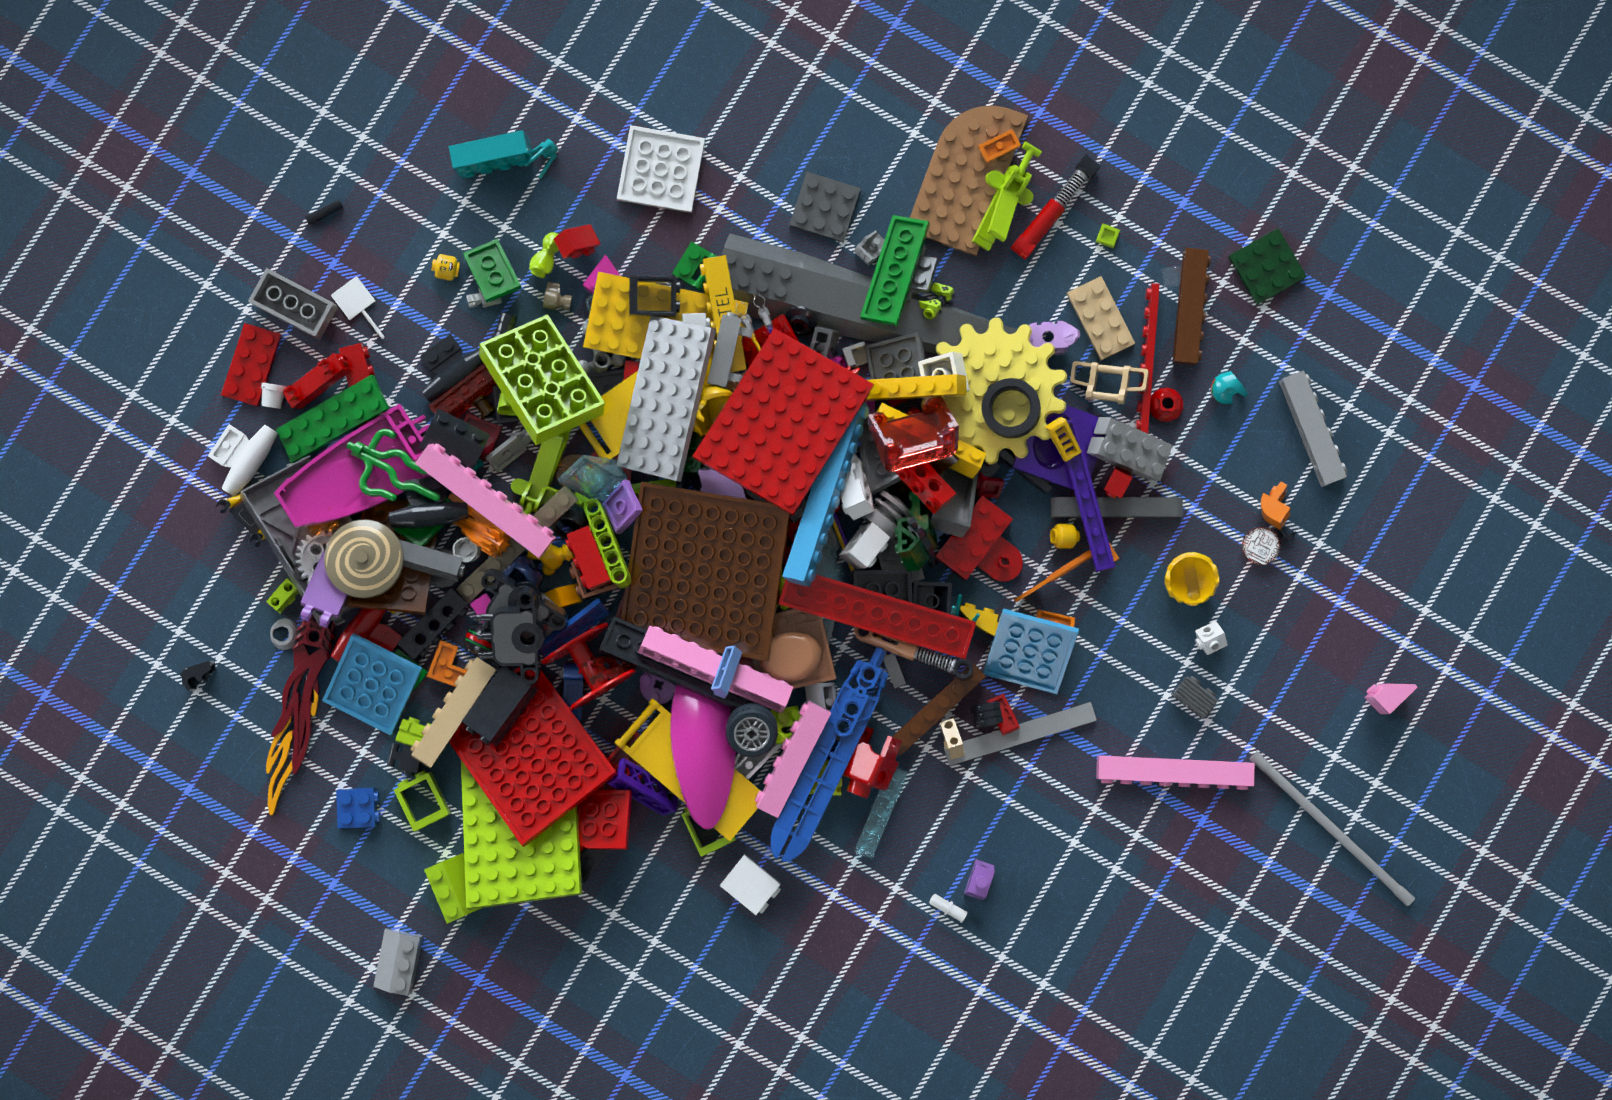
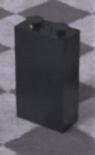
(499, 706)

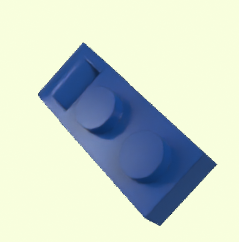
(573, 687)

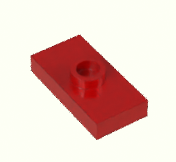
(1009, 722)

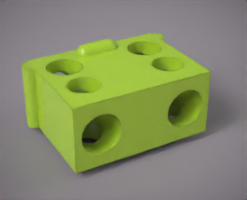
(283, 595)

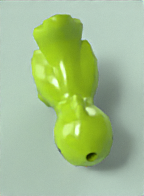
(543, 261)

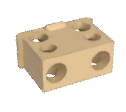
(952, 738)

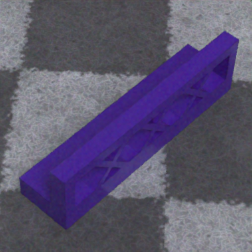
(644, 793)

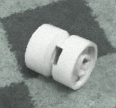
(466, 549)

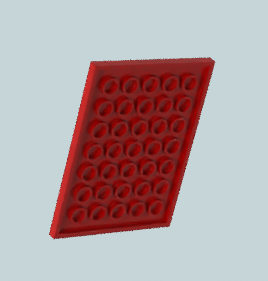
(783, 421)
(539, 766)

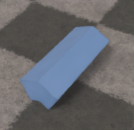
(726, 671)

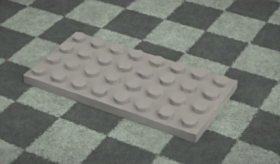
(666, 397)

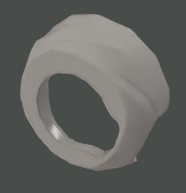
(292, 628)

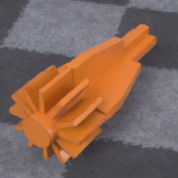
(490, 538)

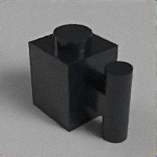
(407, 762)

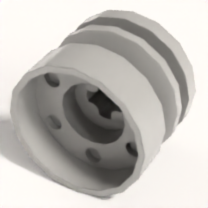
(887, 513)

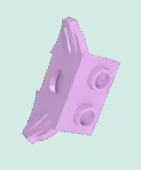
(1064, 335)

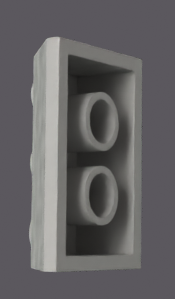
(398, 962)

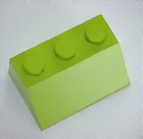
(449, 887)

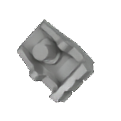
(870, 247)

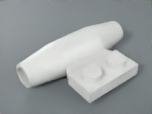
(241, 455)

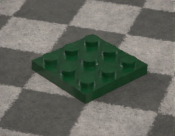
(1267, 266)

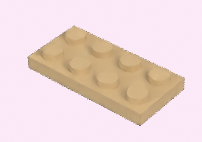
(1100, 318)

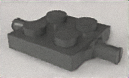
(923, 275)

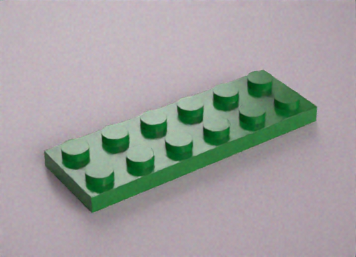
(895, 270)
(333, 419)

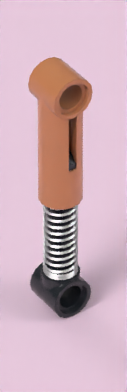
(913, 651)

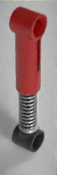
(1054, 208)

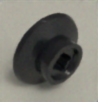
(801, 315)

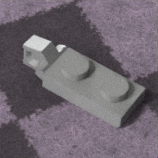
(509, 450)

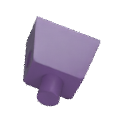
(979, 880)

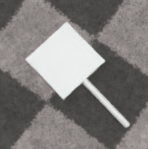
(354, 299)

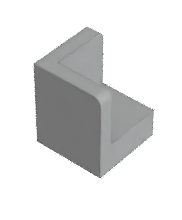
(855, 355)

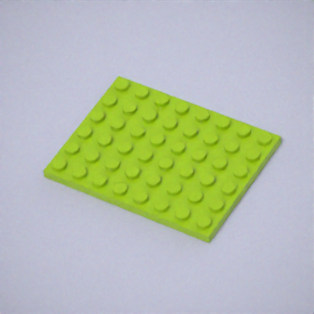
(505, 871)

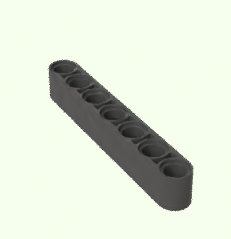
(1122, 507)

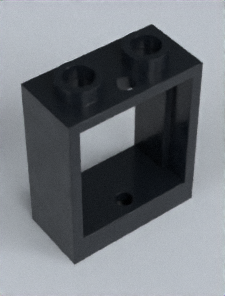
(633, 289)

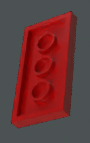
(251, 364)

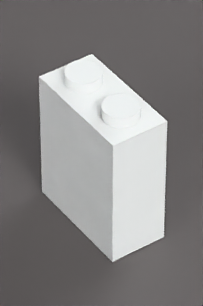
(751, 885)

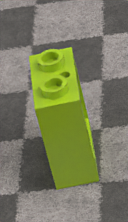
(417, 825)
(703, 850)

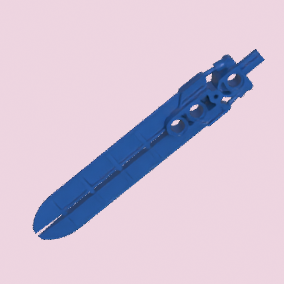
(837, 764)

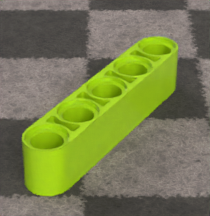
(601, 537)

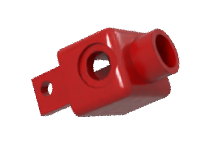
(869, 768)

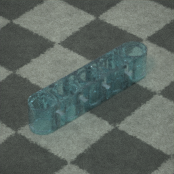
(879, 815)

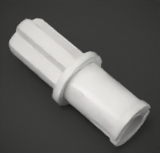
(948, 907)

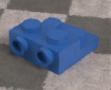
(357, 808)

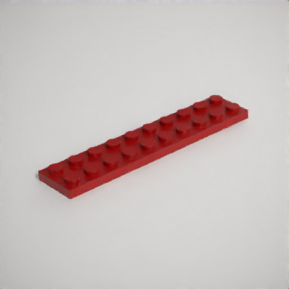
(881, 614)

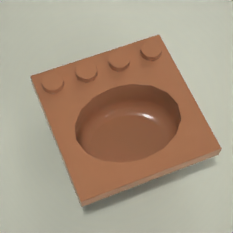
(798, 650)

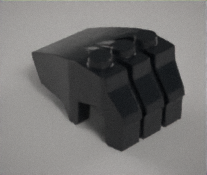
(199, 671)
(987, 714)

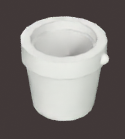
(272, 395)

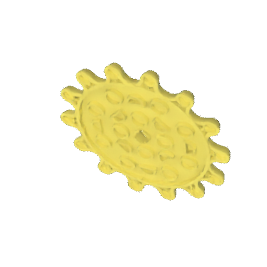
(998, 357)

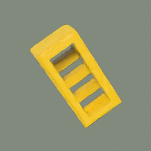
(1051, 429)

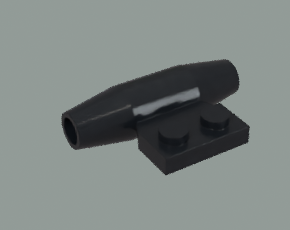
(449, 365)
(425, 511)

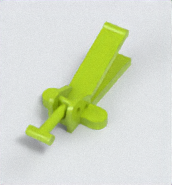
(1010, 191)
(534, 492)

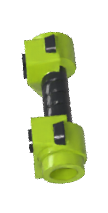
(933, 307)

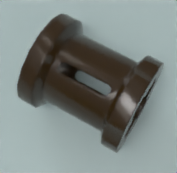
(484, 406)

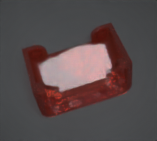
(915, 437)

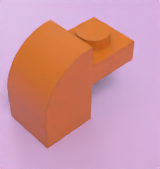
(1272, 509)

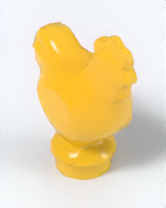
(553, 558)

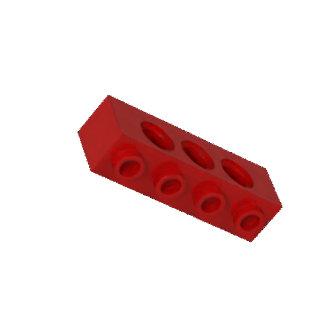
(927, 486)

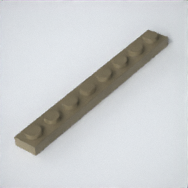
(546, 517)

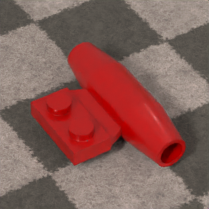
(367, 626)

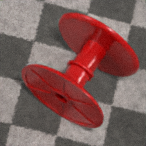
(581, 653)

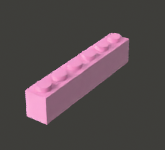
(793, 758)

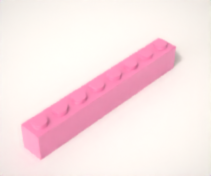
(485, 499)
(704, 665)
(1176, 771)

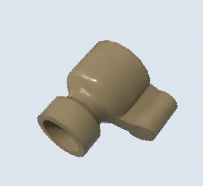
(553, 298)

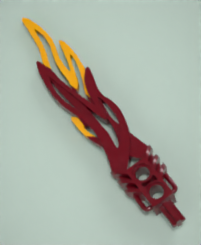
(303, 713)

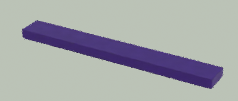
(1088, 505)

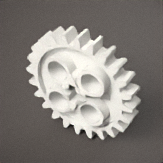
(305, 559)

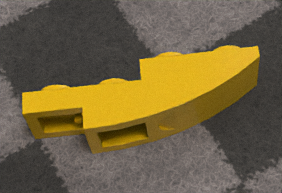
(987, 620)

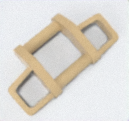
(1091, 386)

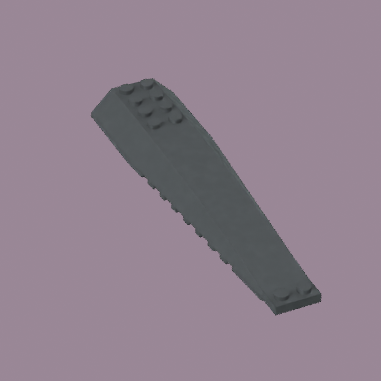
(832, 293)

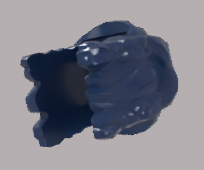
(528, 568)

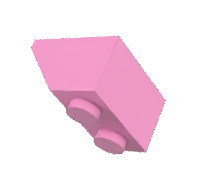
(1388, 697)

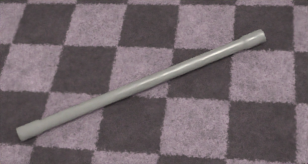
(1398, 890)

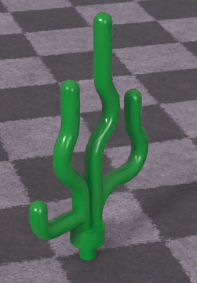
(371, 457)

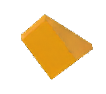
(564, 596)

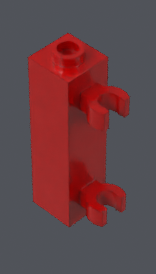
(317, 380)

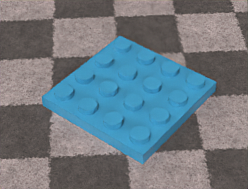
(1030, 651)
(372, 684)

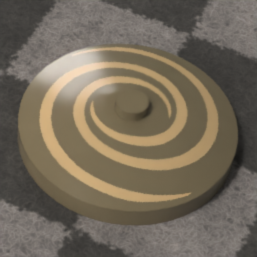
(364, 559)

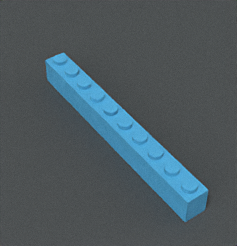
(821, 506)

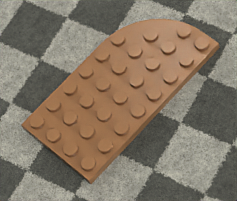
(955, 186)

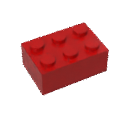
(588, 558)

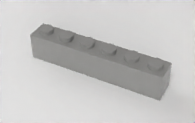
(1312, 428)

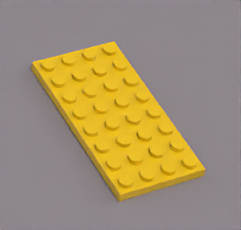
(616, 332)

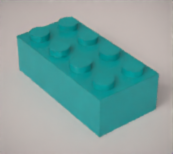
(491, 154)

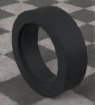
(1006, 385)

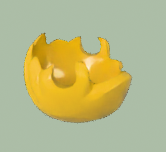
(710, 405)
(1191, 578)

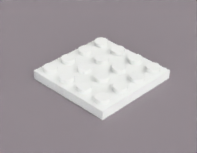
(660, 169)

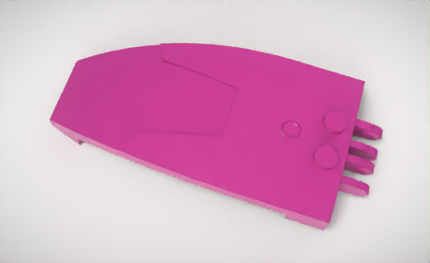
(334, 475)

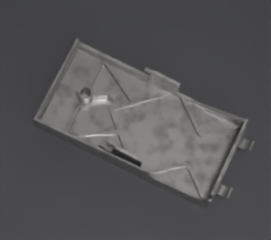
(279, 529)

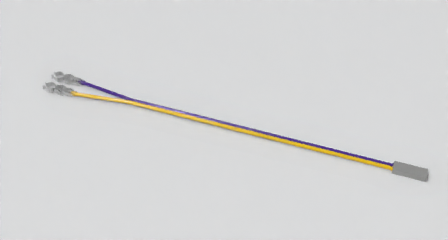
(889, 660)

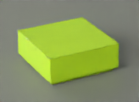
(1107, 236)

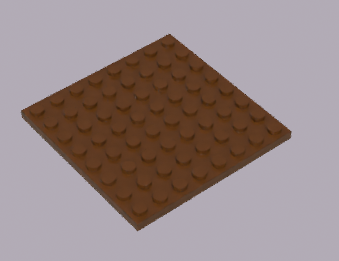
(707, 568)

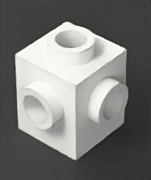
(1211, 638)

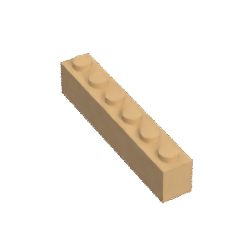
(453, 712)

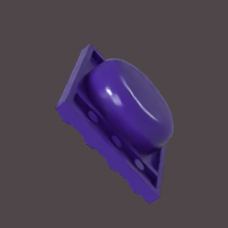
(1044, 458)

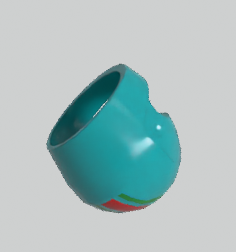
(1225, 386)

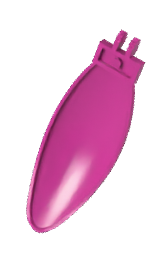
(701, 754)

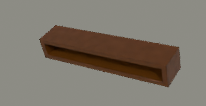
(1190, 306)
(937, 708)

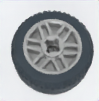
(751, 742)

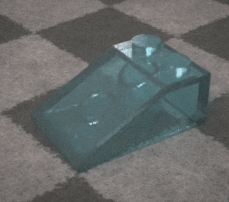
(593, 477)

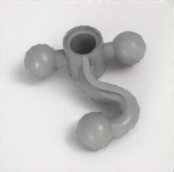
(616, 360)

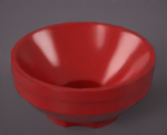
(1161, 413)

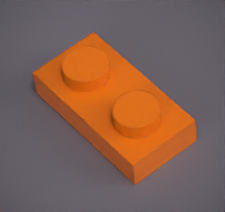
(999, 146)

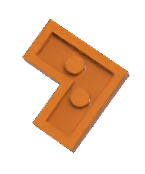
(442, 667)

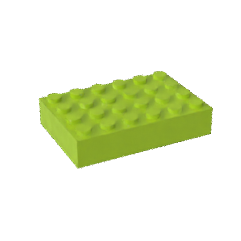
(541, 379)

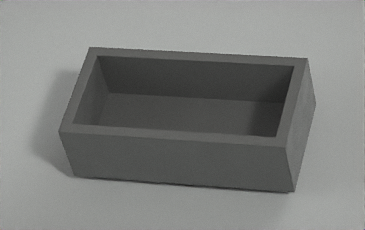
(957, 515)

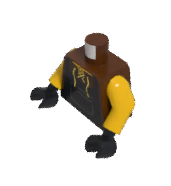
(242, 514)

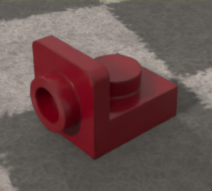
(988, 486)

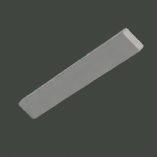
(1028, 731)

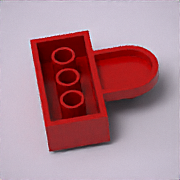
(983, 546)

